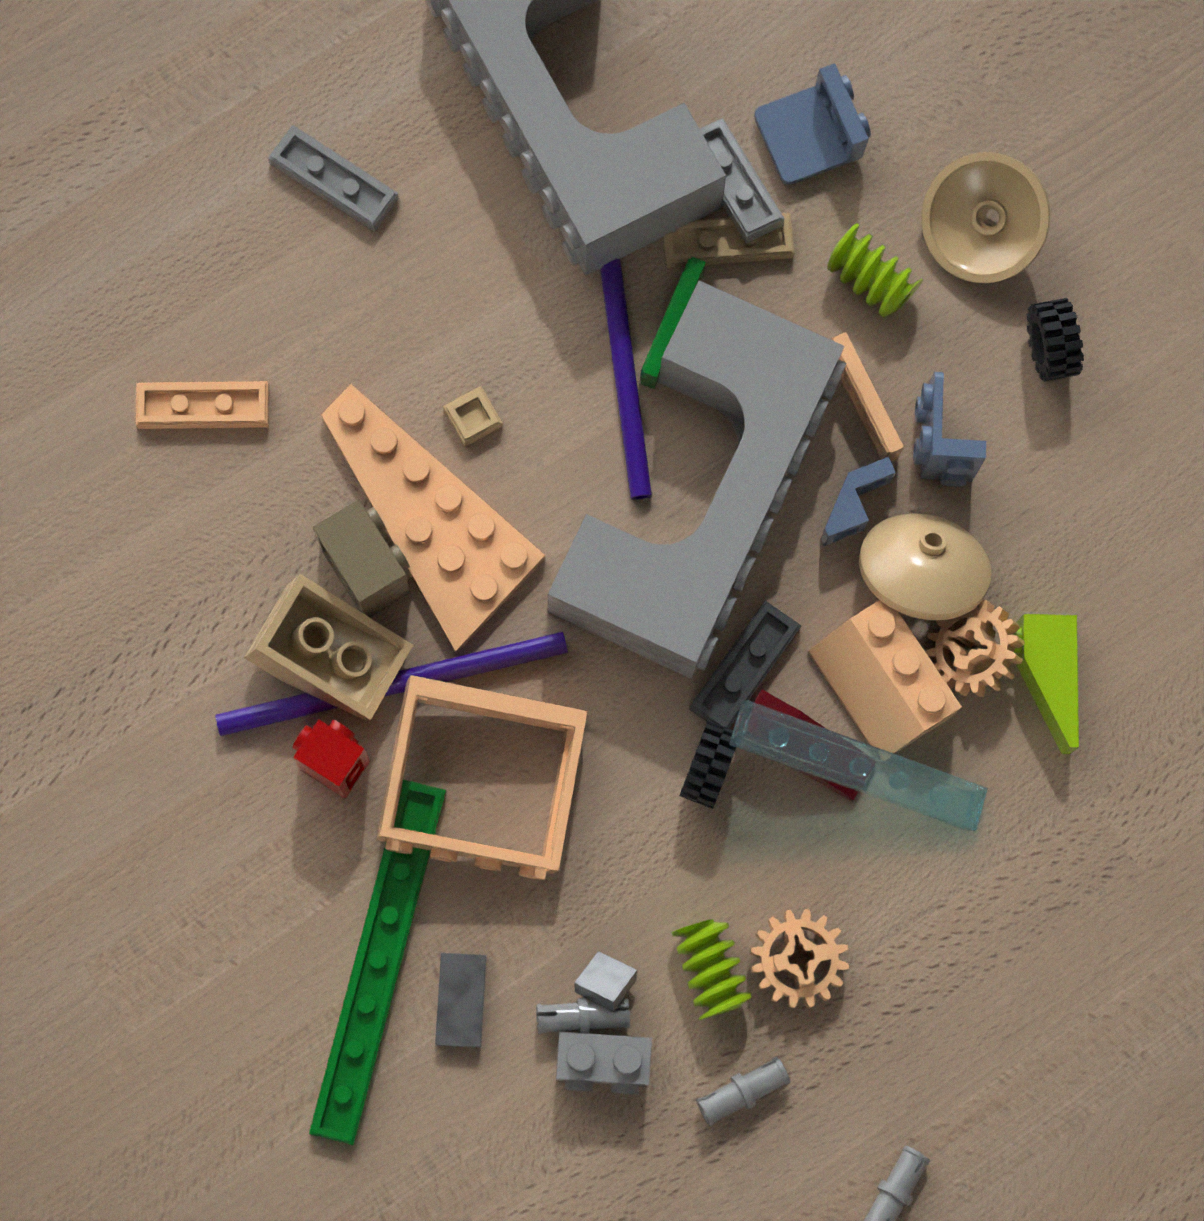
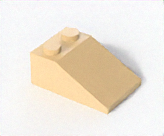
(328, 649)

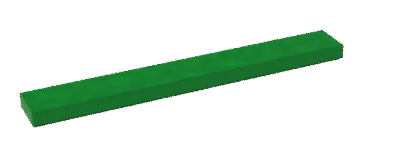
(375, 971)

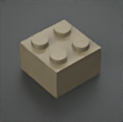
(362, 559)

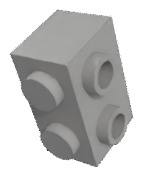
(603, 1060)

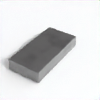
(460, 1000)

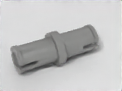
(581, 1016)
(743, 1091)
(897, 1188)

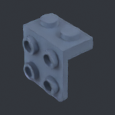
(814, 128)
(941, 458)

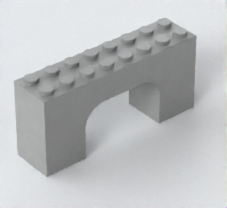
(596, 187)
(674, 595)

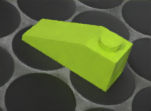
(1052, 672)

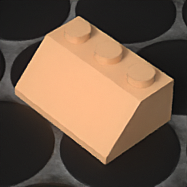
(884, 678)

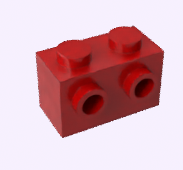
(331, 756)

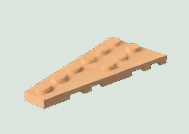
(455, 543)

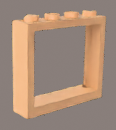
(498, 706)

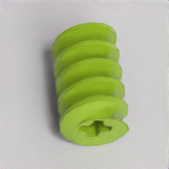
(872, 272)
(712, 967)

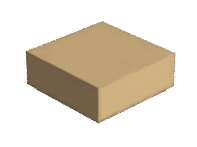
(472, 416)

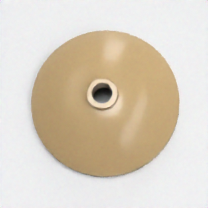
(957, 223)
(925, 566)

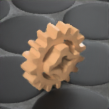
(979, 666)
(818, 954)

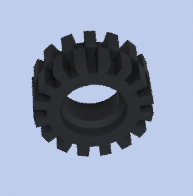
(1055, 339)
(709, 765)

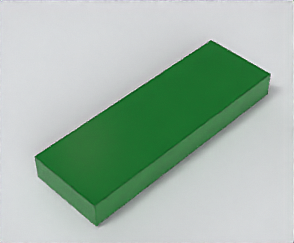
(691, 275)

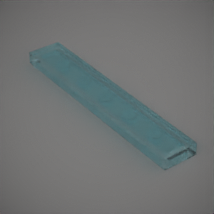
(858, 765)

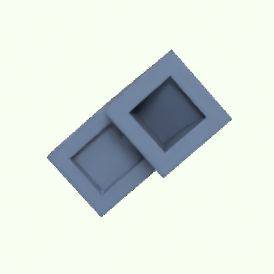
(848, 512)

